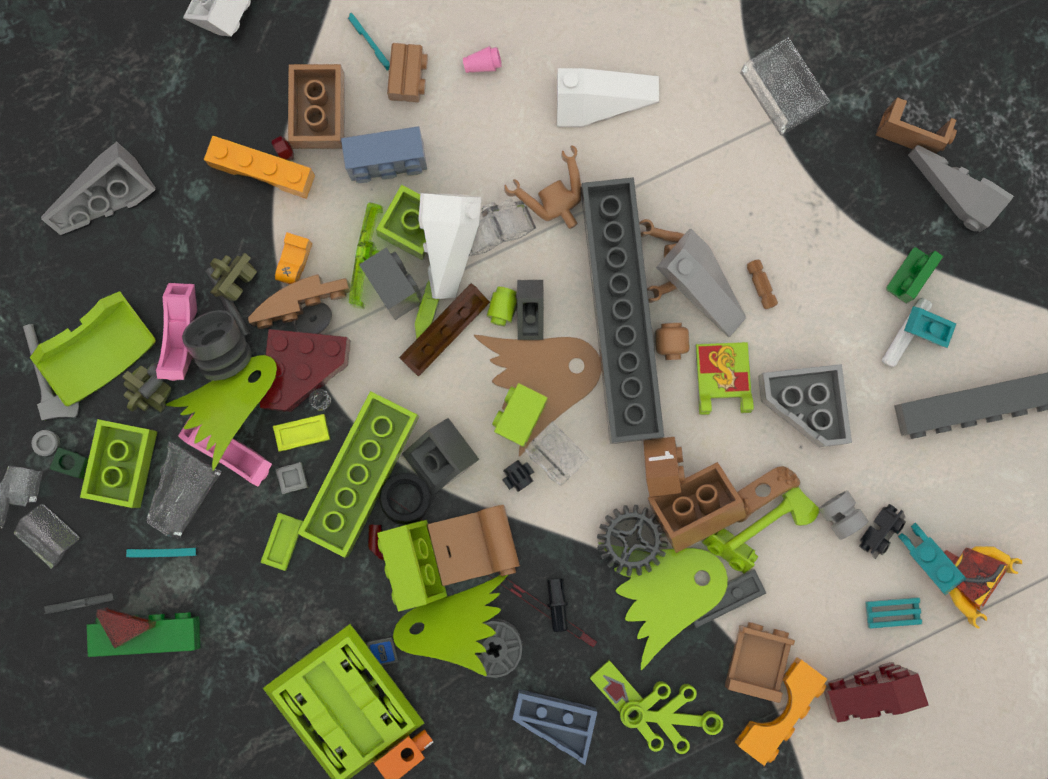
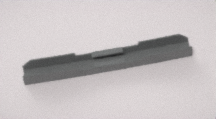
(78, 603)

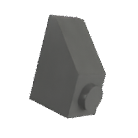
(530, 309)

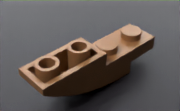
(288, 301)

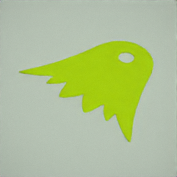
(226, 404)
(669, 595)
(451, 626)

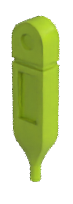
(426, 311)

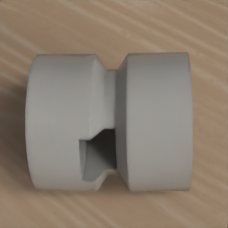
(850, 521)

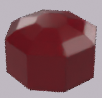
(283, 148)

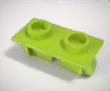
(740, 559)

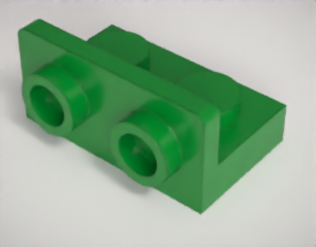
(913, 274)

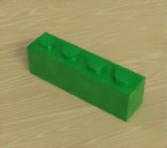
(167, 636)

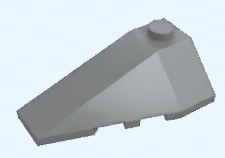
(699, 277)

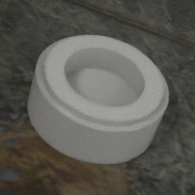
(45, 443)

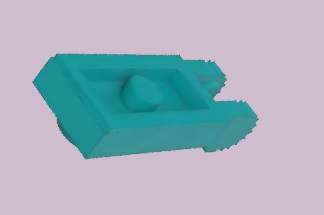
(933, 561)

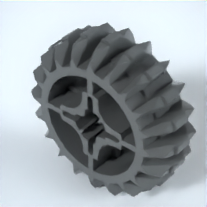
(623, 560)

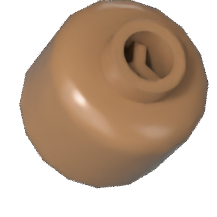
(672, 340)

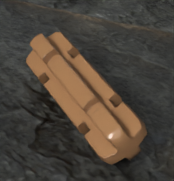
(762, 284)

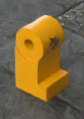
(293, 258)

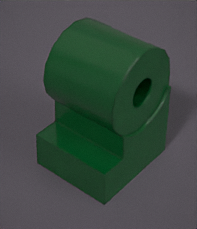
(69, 463)

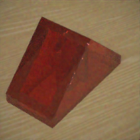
(122, 627)

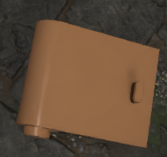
(477, 545)

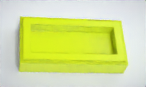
(301, 432)

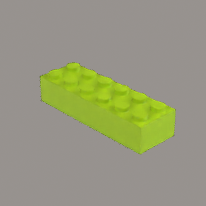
(358, 474)

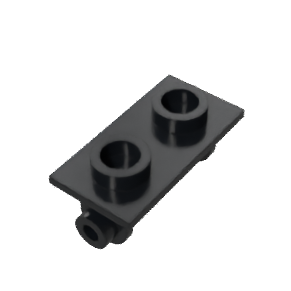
(879, 540)

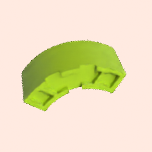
(95, 352)

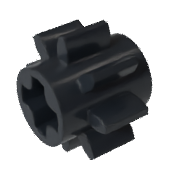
(518, 475)

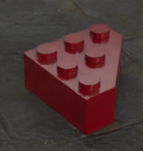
(302, 365)
(886, 690)

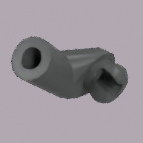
(152, 383)

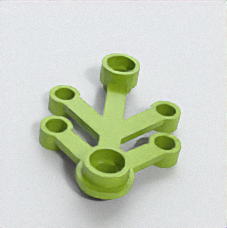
(666, 717)

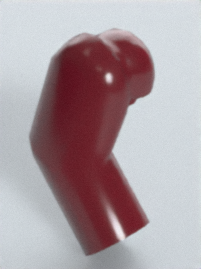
(373, 540)

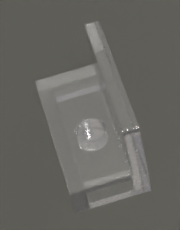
(45, 534)

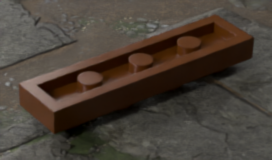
(444, 329)

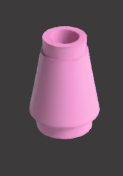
(483, 60)

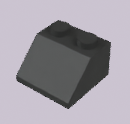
(440, 455)

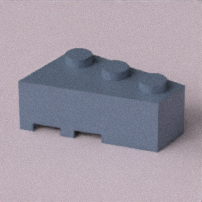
(557, 721)

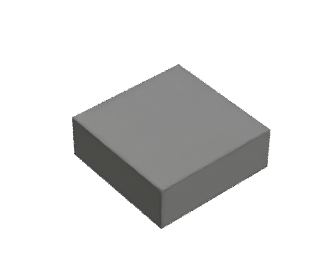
(292, 478)

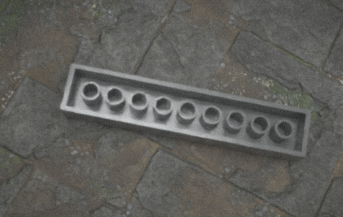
(622, 310)

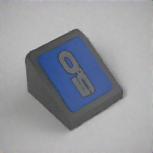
(384, 650)

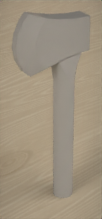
(51, 405)

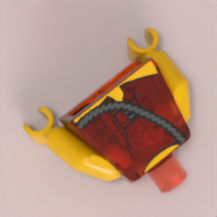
(983, 571)

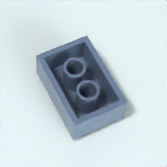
(384, 154)

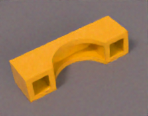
(259, 165)
(763, 739)

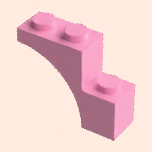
(179, 312)
(236, 457)

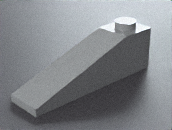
(104, 187)
(969, 199)

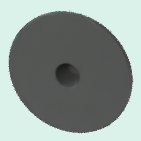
(314, 319)

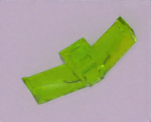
(364, 250)

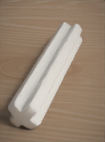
(902, 338)

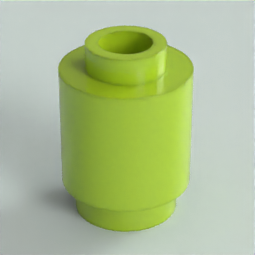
(502, 306)

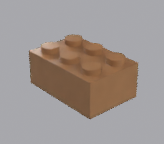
(316, 106)
(701, 509)

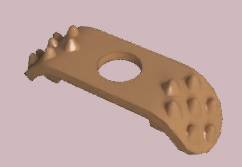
(778, 479)

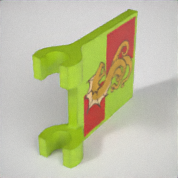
(723, 373)

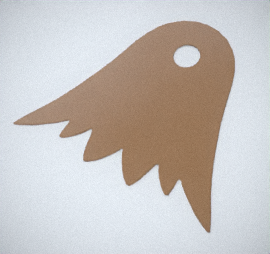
(545, 369)

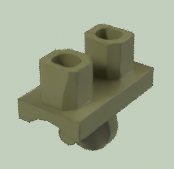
(226, 285)
(134, 382)

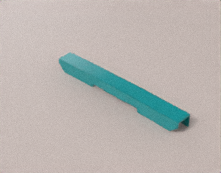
(361, 30)
(161, 552)

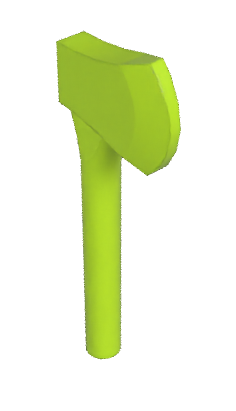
(793, 501)

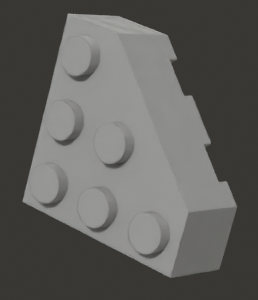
(810, 401)

